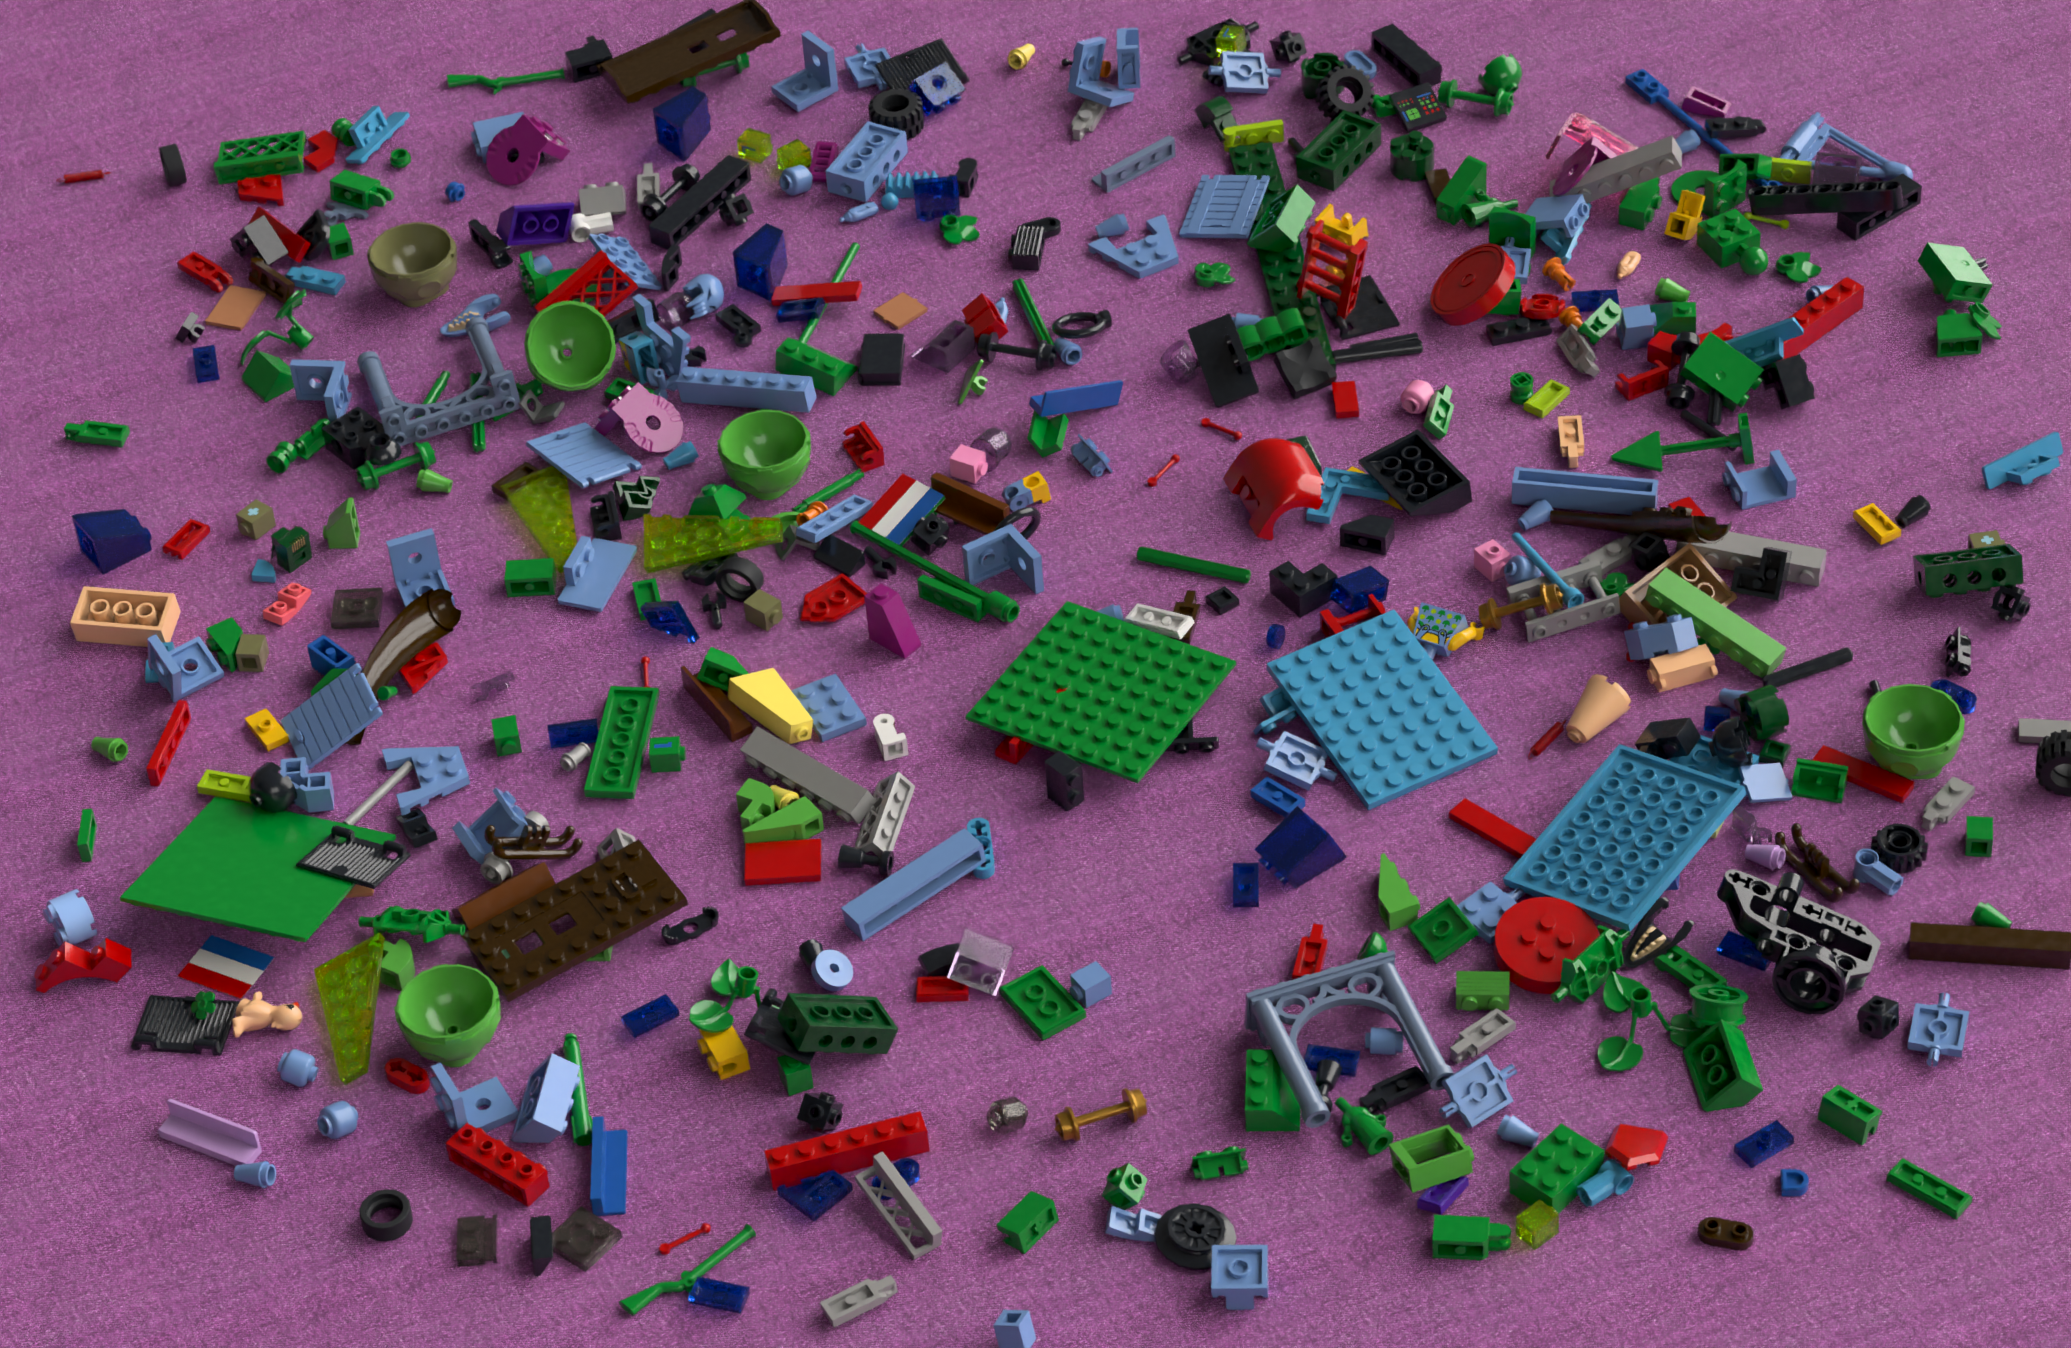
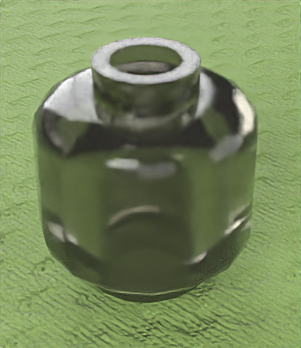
(1007, 1115)

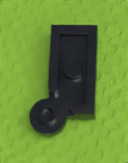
(739, 324)

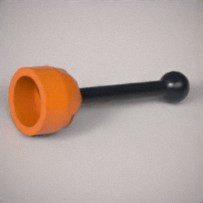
(1105, 67)

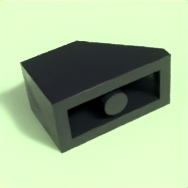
(1368, 534)

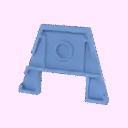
(1144, 256)
(669, 349)
(437, 770)

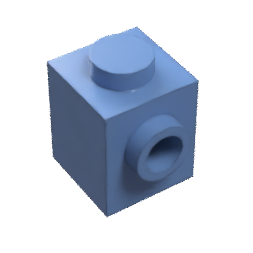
(1090, 984)
(1014, 1329)

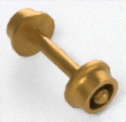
(1491, 615)
(1068, 1125)

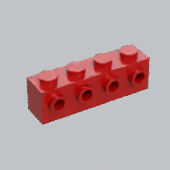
(498, 1164)

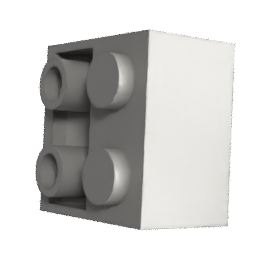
(601, 200)

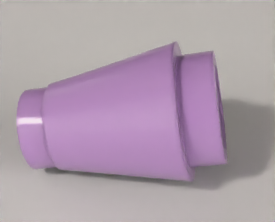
(1766, 855)

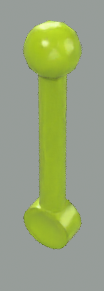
(1784, 224)

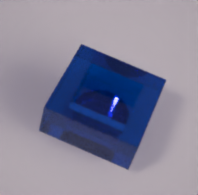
(1714, 716)

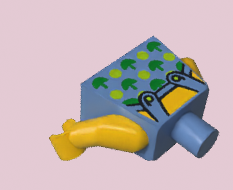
(1441, 629)

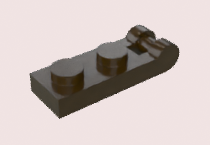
(270, 280)

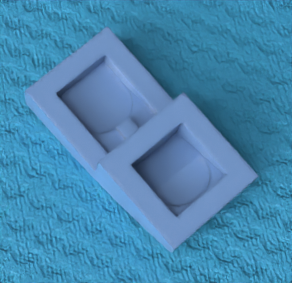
(1131, 1225)

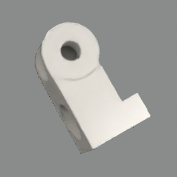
(889, 742)

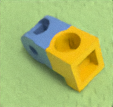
(1026, 491)

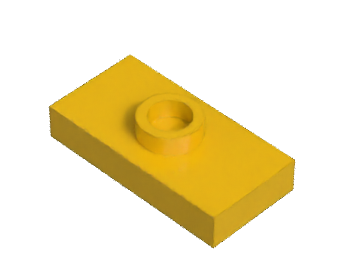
(1877, 523)
(267, 729)

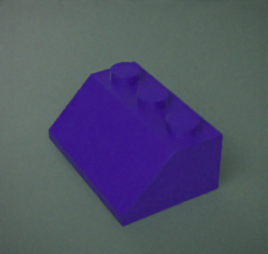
(535, 223)

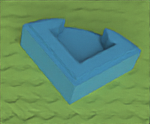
(263, 572)

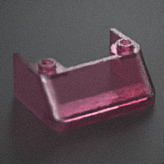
(1583, 128)

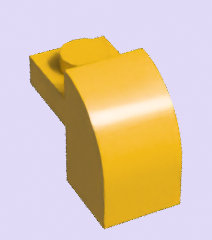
(1684, 221)

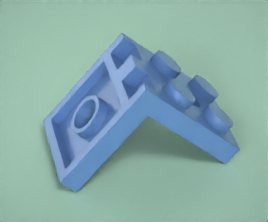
(1085, 75)
(814, 81)
(331, 388)
(1004, 550)
(419, 573)
(171, 671)
(463, 1106)

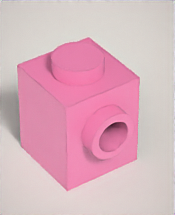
(968, 464)
(1491, 560)

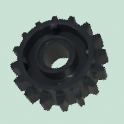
(1900, 847)

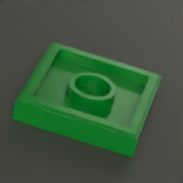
(1443, 930)

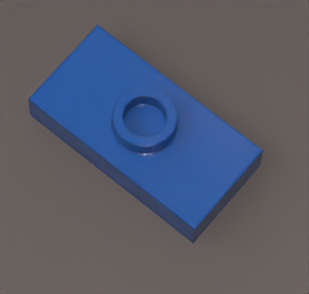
(1276, 797)

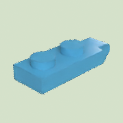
(316, 279)

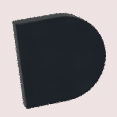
(317, 233)

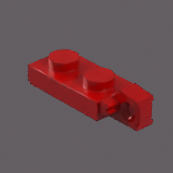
(1311, 953)

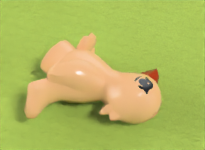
(260, 1014)

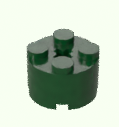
(1315, 70)
(1411, 156)
(1762, 713)

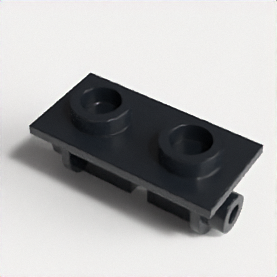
(1958, 654)

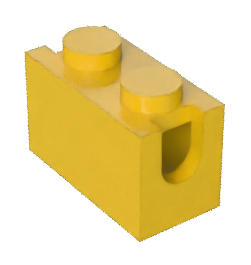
(724, 1052)

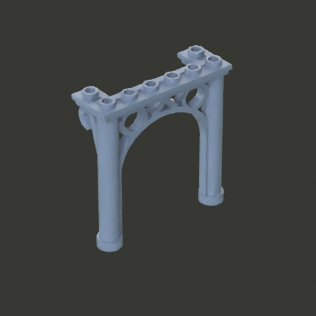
(451, 413)
(1266, 1014)

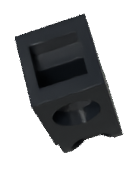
(966, 176)

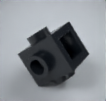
(1288, 46)
(735, 209)
(930, 533)
(1649, 551)
(2003, 603)
(1878, 1017)
(820, 1111)

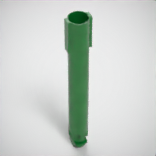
(580, 1120)

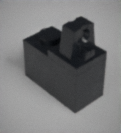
(583, 61)
(1669, 738)

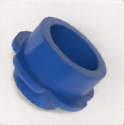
(455, 191)

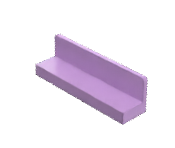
(210, 1134)

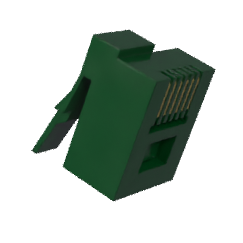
(291, 548)

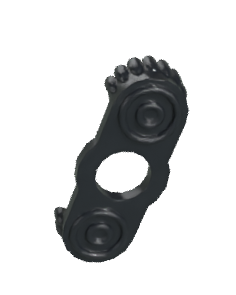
(704, 921)

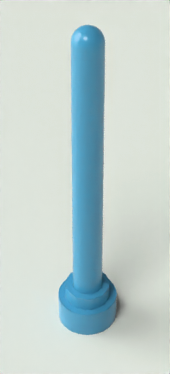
(1571, 596)

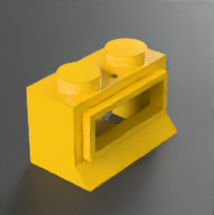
(1342, 229)

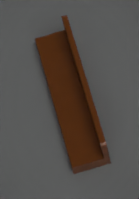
(968, 505)
(717, 706)
(504, 895)

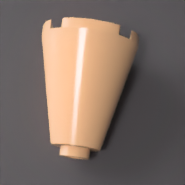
(1597, 708)

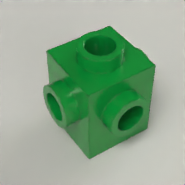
(1124, 1186)

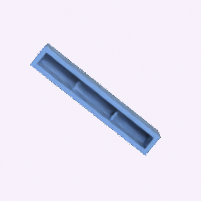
(746, 389)
(1583, 491)
(913, 884)

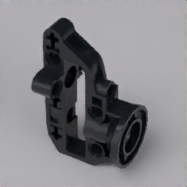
(1804, 974)

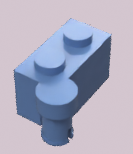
(1635, 327)

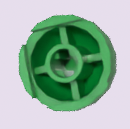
(1501, 73)

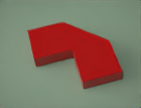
(325, 147)

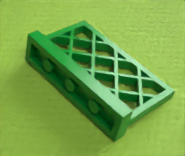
(270, 162)

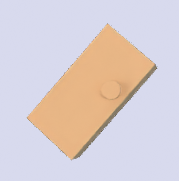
(124, 616)

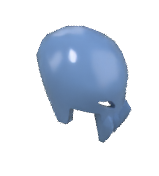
(706, 294)

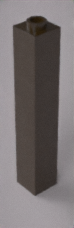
(1990, 945)

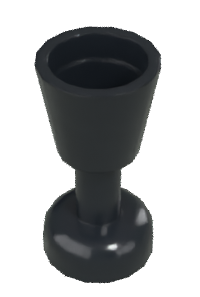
(855, 858)
(1326, 1078)

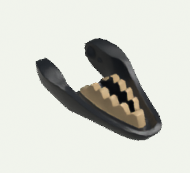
(1648, 940)

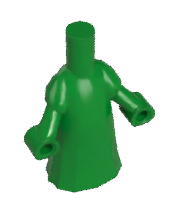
(1479, 212)
(1367, 1127)

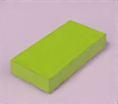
(1546, 398)

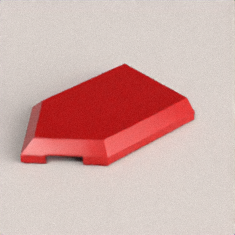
(832, 600)
(1636, 1146)

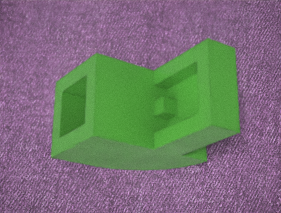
(755, 802)
(397, 964)

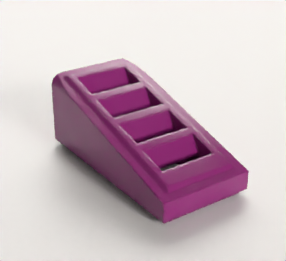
(1705, 103)
(823, 157)

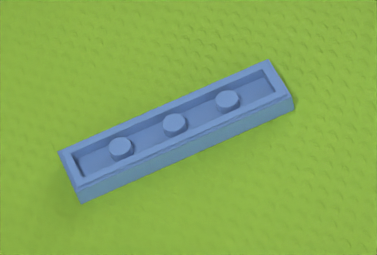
(834, 518)

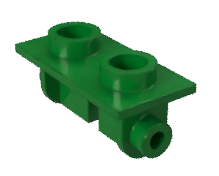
(311, 441)
(1209, 1163)

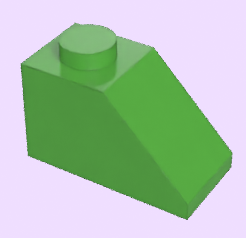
(343, 527)

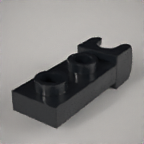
(490, 244)

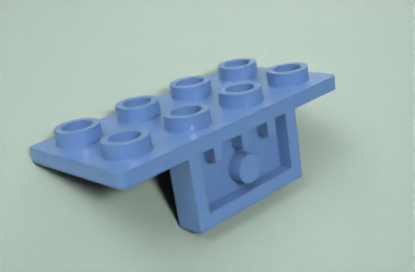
(625, 258)
(594, 572)

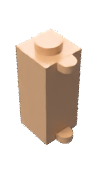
(1682, 668)

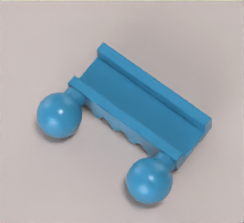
(900, 187)

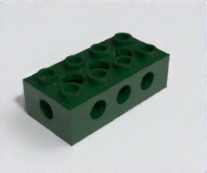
(1338, 150)
(1968, 570)
(837, 1023)

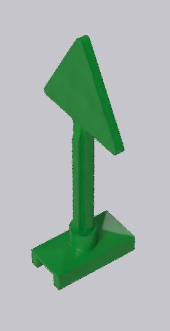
(1648, 451)

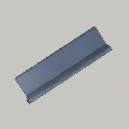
(1136, 164)

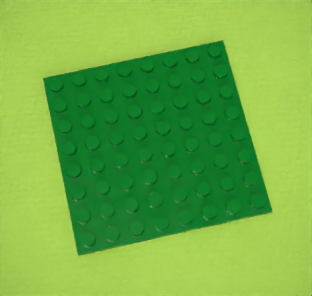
(1122, 696)
(242, 871)

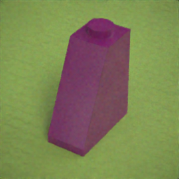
(890, 622)

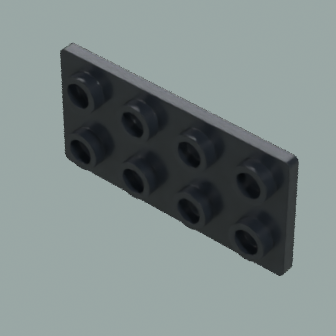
(1223, 360)

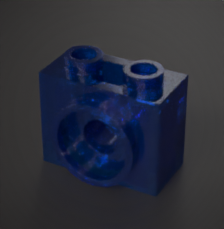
(937, 89)

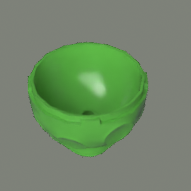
(573, 328)
(765, 452)
(1912, 730)
(449, 1013)

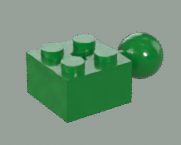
(1731, 240)

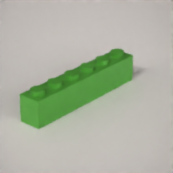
(1716, 623)

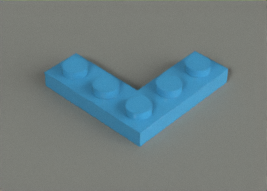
(1346, 482)

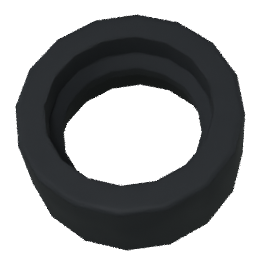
(172, 164)
(743, 568)
(389, 1230)

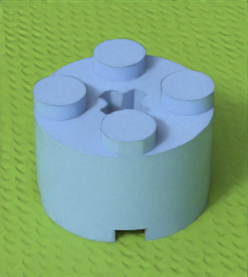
(70, 918)

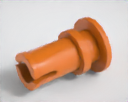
(1556, 271)
(1571, 316)
(811, 512)

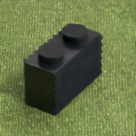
(1027, 248)
(1064, 781)

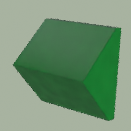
(267, 376)

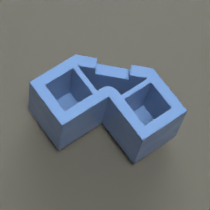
(1671, 636)
(313, 790)

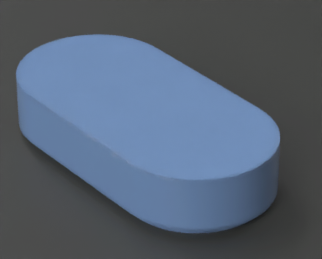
(1361, 61)

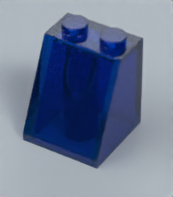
(682, 122)
(761, 261)
(111, 538)
(1298, 850)

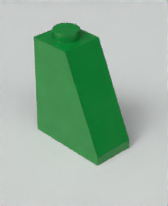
(1461, 190)

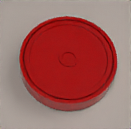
(1473, 284)
(1537, 937)

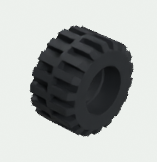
(1352, 80)
(898, 110)
(2054, 763)

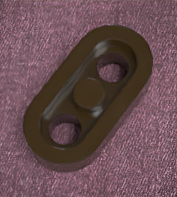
(1725, 1233)

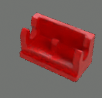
(1643, 382)
(863, 447)

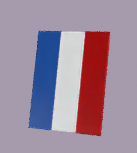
(226, 966)

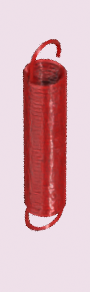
(83, 176)
(1547, 739)

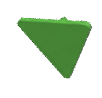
(973, 381)

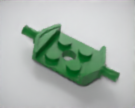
(431, 924)
(1592, 967)

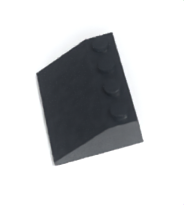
(1418, 476)

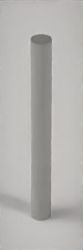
(379, 793)

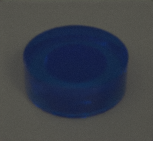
(1275, 636)

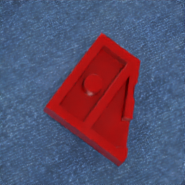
(262, 189)
(423, 667)

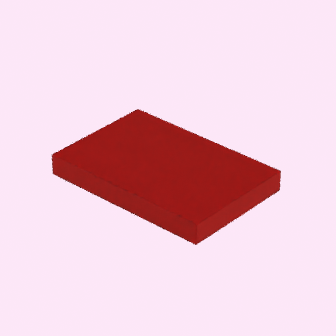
(783, 862)

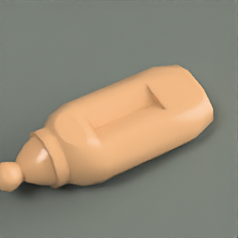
(1628, 264)

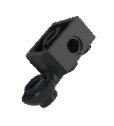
(360, 438)

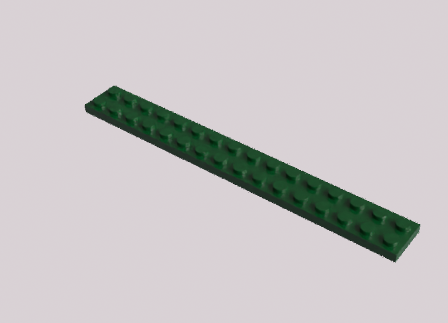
(1281, 268)

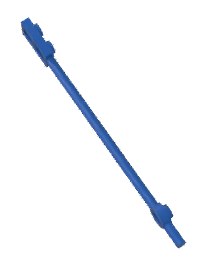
(1654, 92)

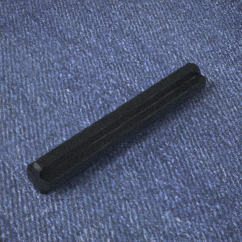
(1377, 351)
(1808, 668)

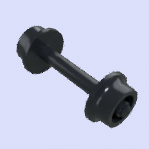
(684, 178)
(989, 346)
(1679, 394)

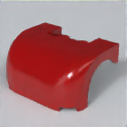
(1273, 479)

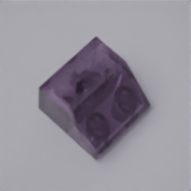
(1836, 168)
(947, 346)
(980, 961)

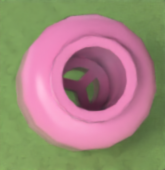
(1416, 396)

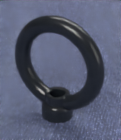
(1101, 321)
(1019, 514)

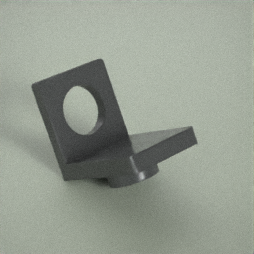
(540, 412)
(790, 533)

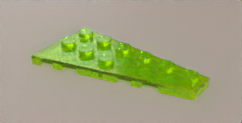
(546, 512)
(696, 538)
(349, 1001)

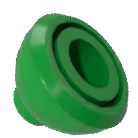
(1373, 945)

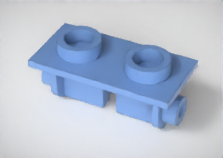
(1096, 461)

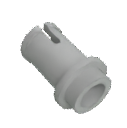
(570, 760)

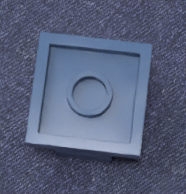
(1239, 1274)

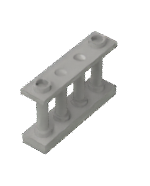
(1578, 577)

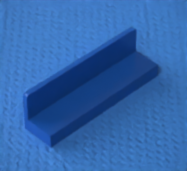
(1077, 398)
(608, 1169)

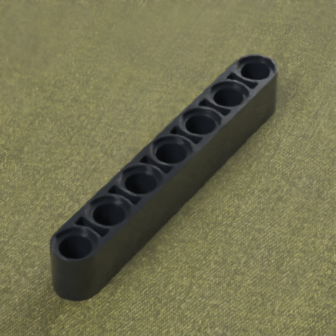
(1826, 198)

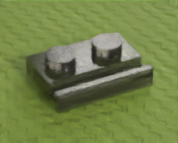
(477, 1240)

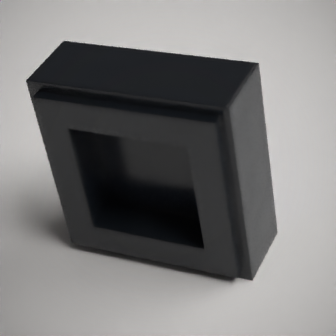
(1222, 600)

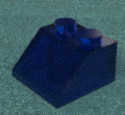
(936, 197)

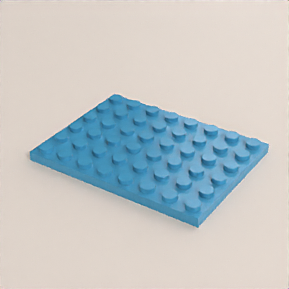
(1381, 709)
(1625, 836)

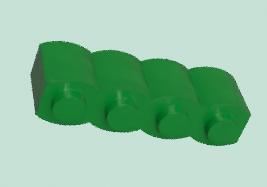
(1273, 333)

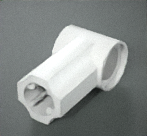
(583, 226)

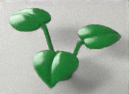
(297, 333)
(725, 981)
(1625, 993)

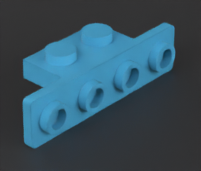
(372, 131)
(1558, 241)
(1767, 343)
(2025, 463)
(1278, 709)

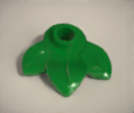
(959, 228)
(1797, 267)
(1208, 274)
(1984, 320)
(1616, 583)

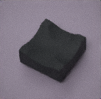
(1305, 368)

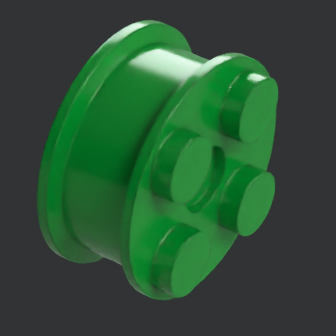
(1717, 1002)

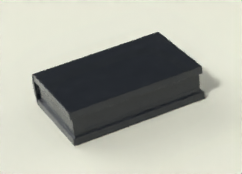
(881, 359)

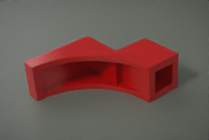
(1660, 345)
(69, 962)

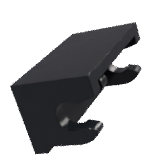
(605, 517)

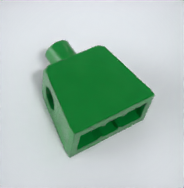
(1957, 335)

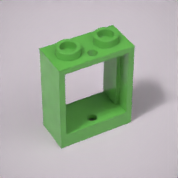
(1426, 1146)

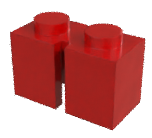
(984, 317)

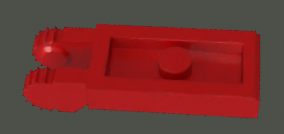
(205, 271)

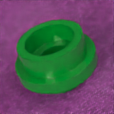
(400, 158)

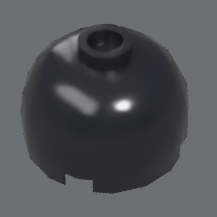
(1731, 743)
(270, 789)

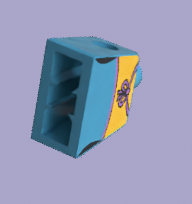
(638, 350)

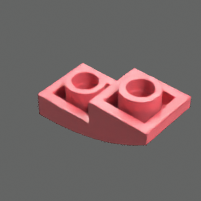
(289, 603)

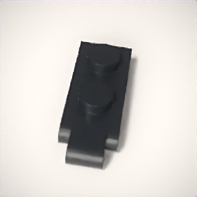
(1734, 127)

